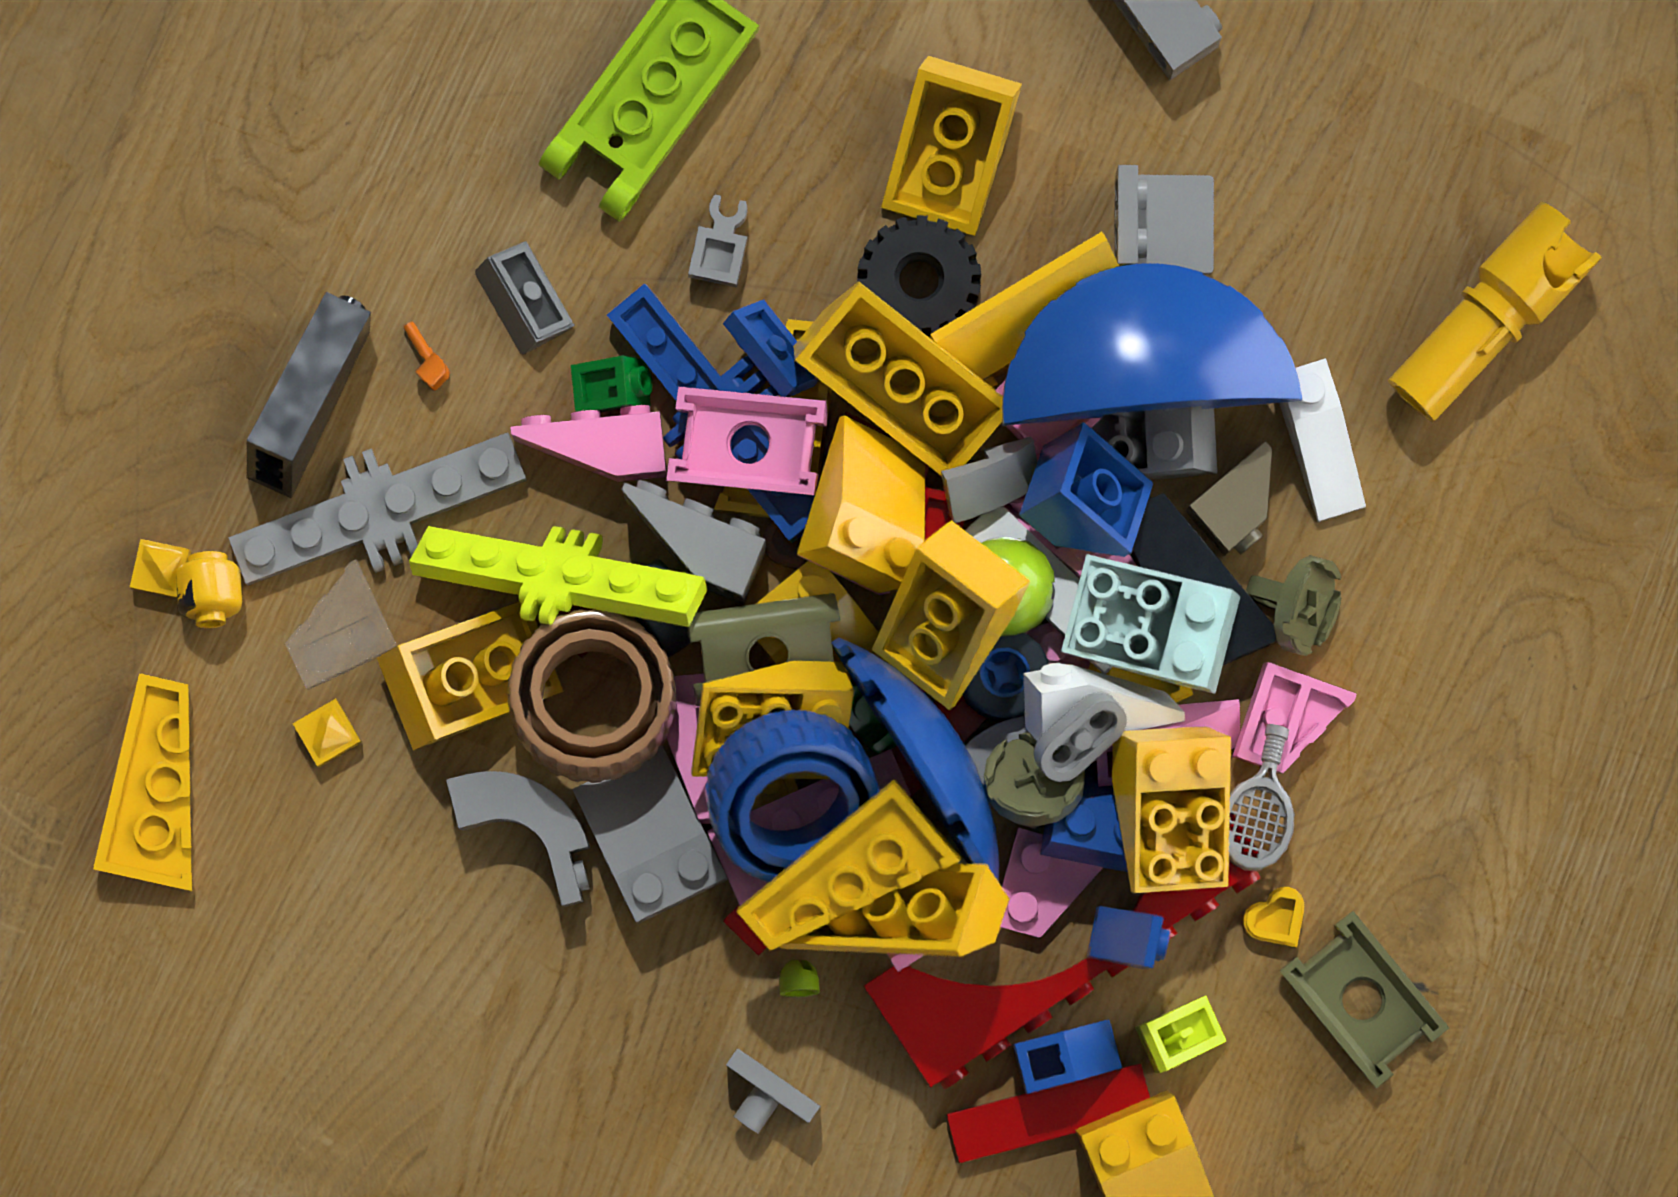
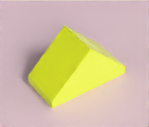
(1180, 1034)

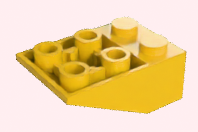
(744, 697)
(1173, 807)

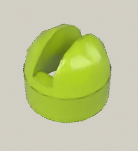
(799, 979)

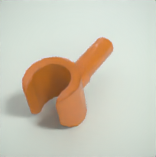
(433, 370)

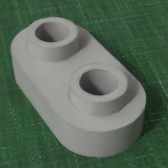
(1081, 738)

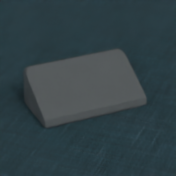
(523, 297)

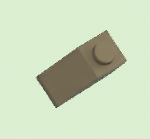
(1236, 504)

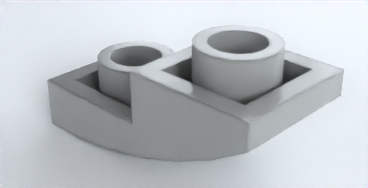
(990, 482)

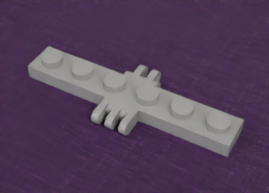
(377, 509)

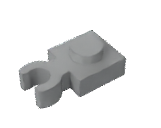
(719, 251)

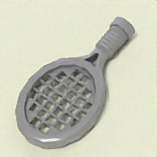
(1271, 756)

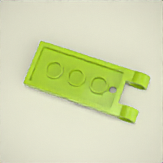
(652, 93)

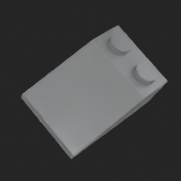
(651, 837)

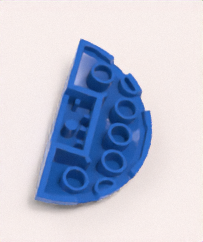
(1144, 344)
(930, 750)

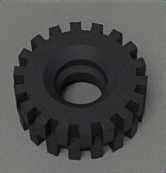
(930, 243)

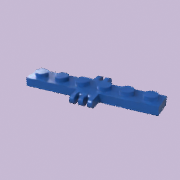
(681, 364)

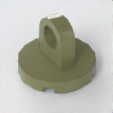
(1303, 604)
(1021, 788)

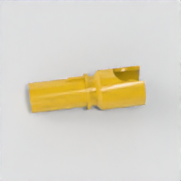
(1514, 289)

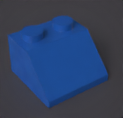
(1086, 494)
(1089, 832)

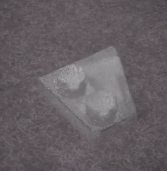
(341, 631)

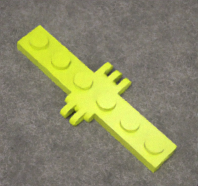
(558, 575)

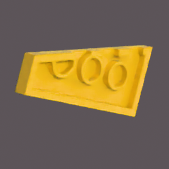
(149, 803)

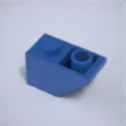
(1127, 938)
(1066, 1056)

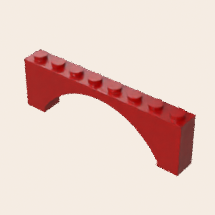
(954, 1022)

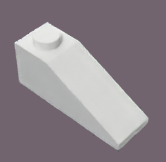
(1323, 444)
(1060, 687)

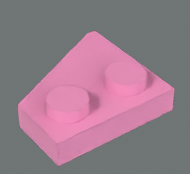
(1292, 702)

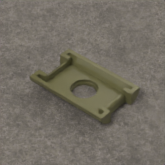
(731, 632)
(1403, 1010)

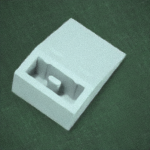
(1151, 623)

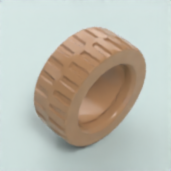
(608, 754)

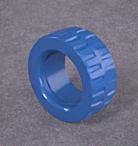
(765, 751)

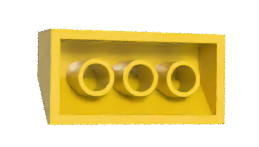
(993, 331)
(900, 379)
(938, 915)

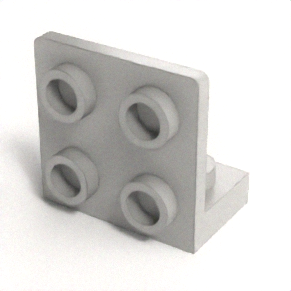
(1164, 219)

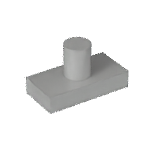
(767, 1094)

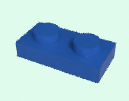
(769, 347)

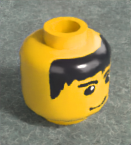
(209, 589)

